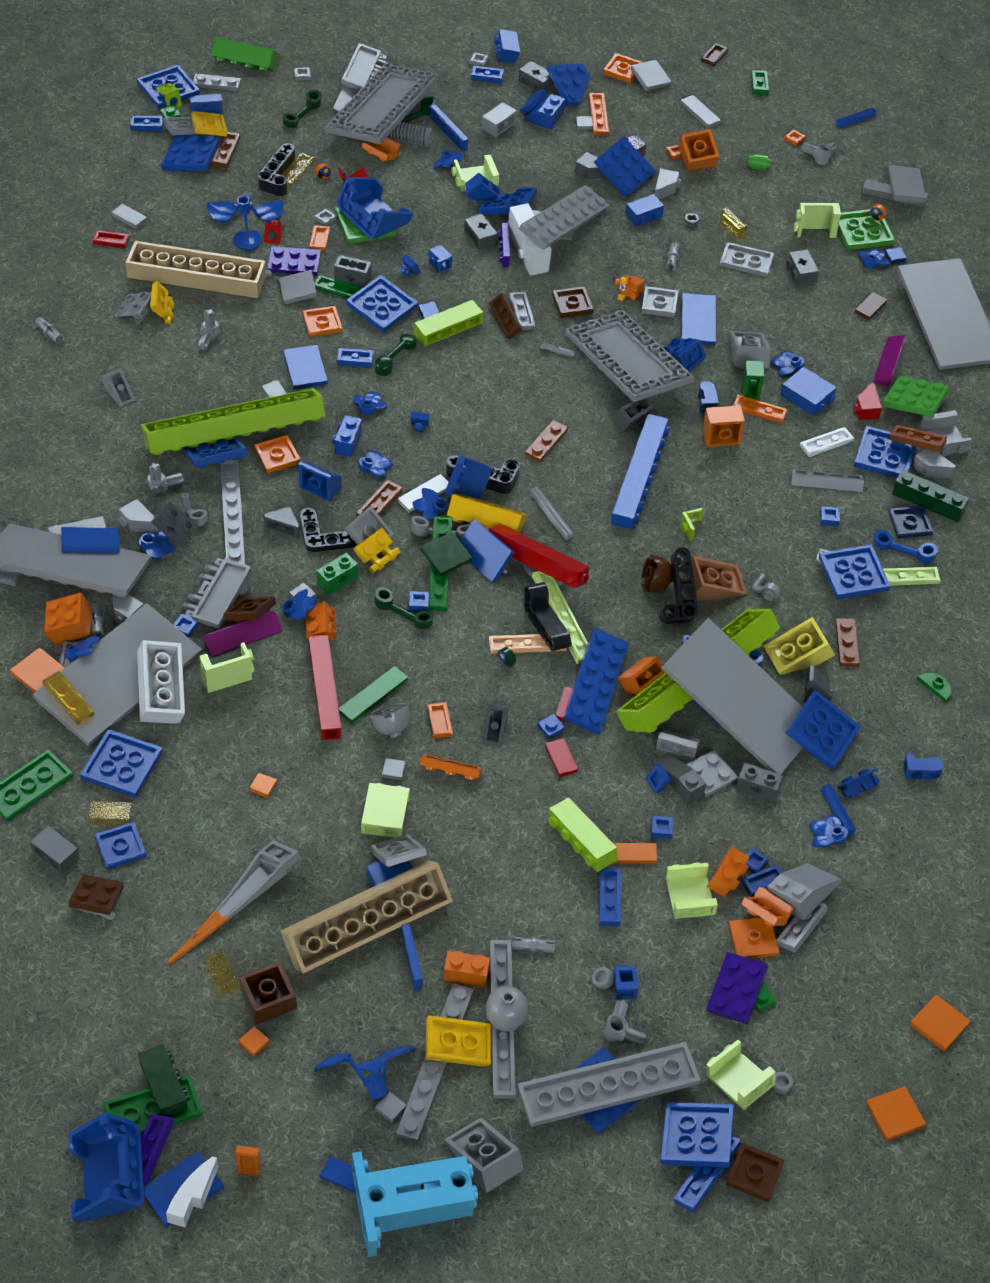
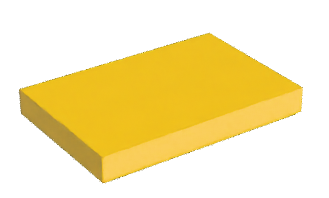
(209, 123)
(458, 1041)

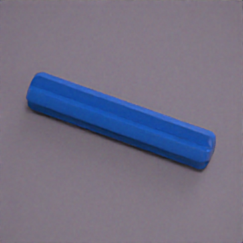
(856, 117)
(838, 808)

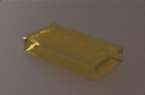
(734, 224)
(110, 812)
(221, 972)

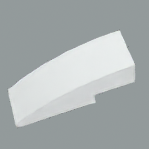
(192, 1193)

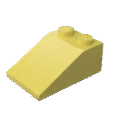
(799, 648)

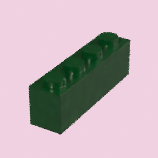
(931, 495)

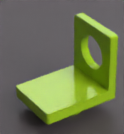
(170, 91)
(686, 523)

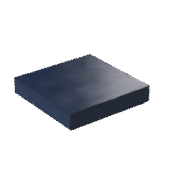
(910, 521)

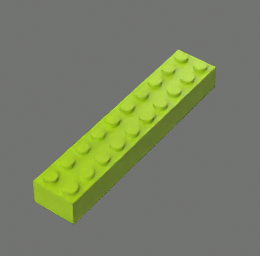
(233, 421)
(665, 696)

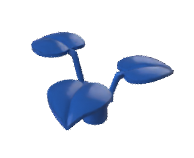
(224, 210)
(374, 1082)

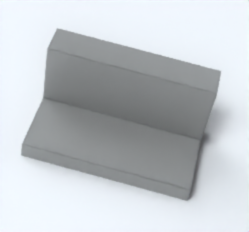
(678, 743)

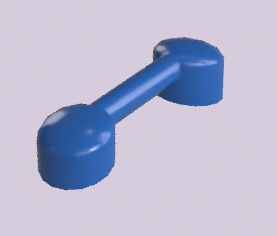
(926, 553)

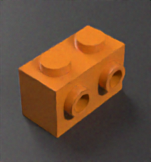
(641, 675)
(728, 871)
(466, 968)

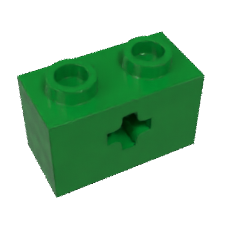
(753, 379)
(337, 573)

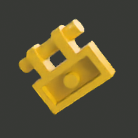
(161, 302)
(373, 545)

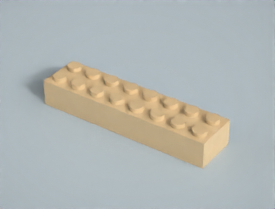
(196, 269)
(366, 916)

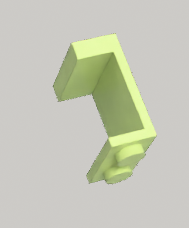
(487, 170)
(818, 217)
(227, 672)
(385, 810)
(689, 890)
(739, 1076)

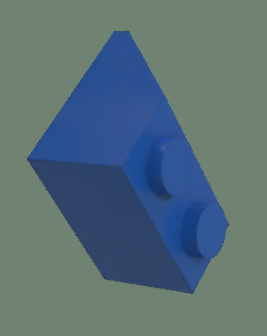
(547, 111)
(319, 480)

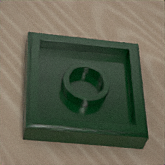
(446, 554)

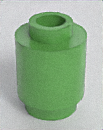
(759, 162)

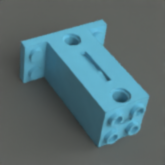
(411, 1195)

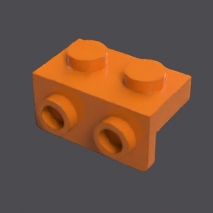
(385, 151)
(321, 621)
(769, 907)

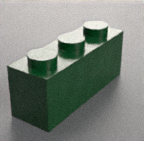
(163, 1081)

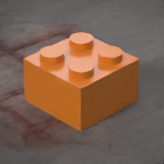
(698, 150)
(723, 426)
(68, 618)

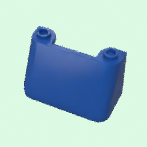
(365, 208)
(110, 1166)

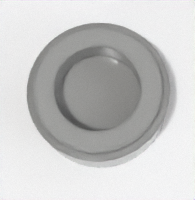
(602, 978)
(783, 1083)

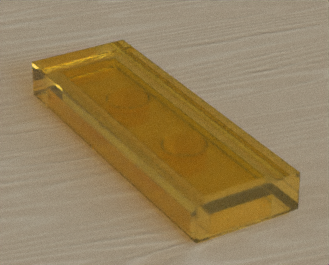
(297, 168)
(68, 697)

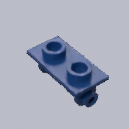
(865, 779)

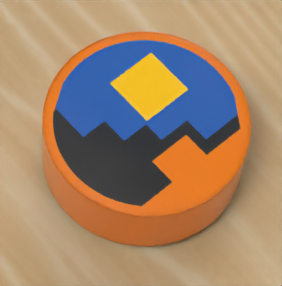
(322, 171)
(878, 212)

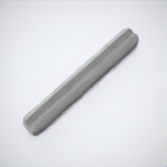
(551, 513)

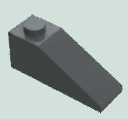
(683, 778)

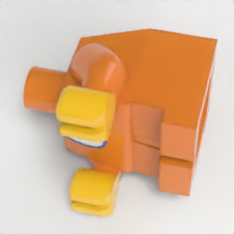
(630, 287)

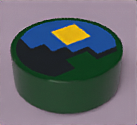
(507, 656)

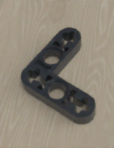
(317, 537)

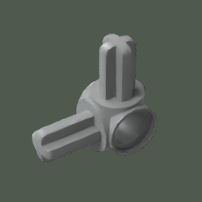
(821, 152)
(209, 329)
(158, 482)
(618, 1021)

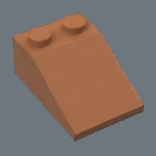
(716, 579)

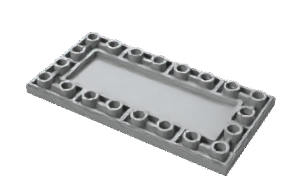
(382, 103)
(948, 312)
(629, 355)
(41, 556)
(110, 673)
(737, 695)

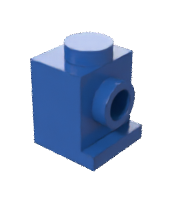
(440, 258)
(625, 982)

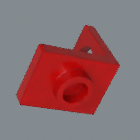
(360, 173)
(273, 226)

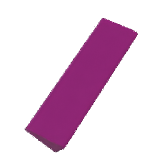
(889, 360)
(243, 632)

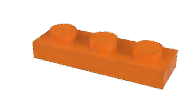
(451, 767)

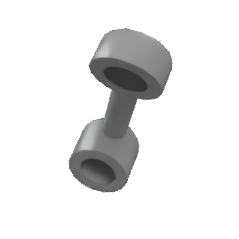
(421, 528)

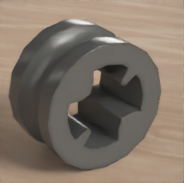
(691, 220)

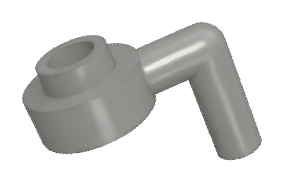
(198, 516)
(769, 591)

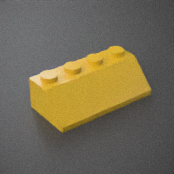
(488, 514)

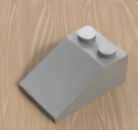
(749, 347)
(803, 888)
(489, 1152)

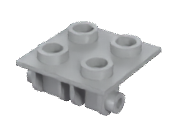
(135, 305)

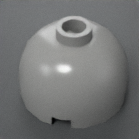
(391, 720)
(507, 1008)

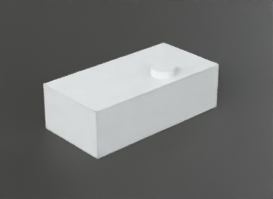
(534, 258)
(160, 682)

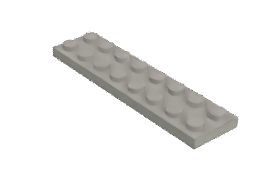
(563, 217)
(608, 1084)

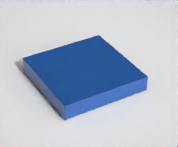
(120, 845)

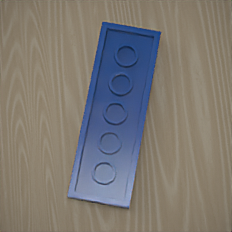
(596, 681)

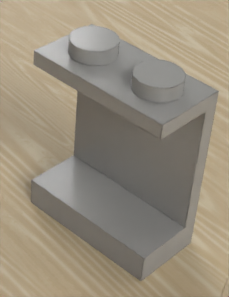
(944, 424)

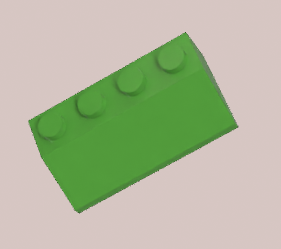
(244, 53)

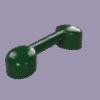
(313, 101)
(425, 110)
(383, 364)
(384, 601)

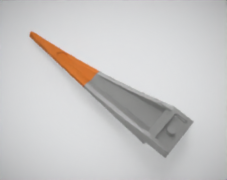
(263, 872)

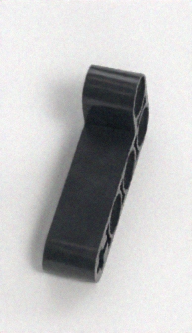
(270, 177)
(500, 480)
(679, 585)
(544, 618)

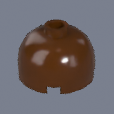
(657, 574)

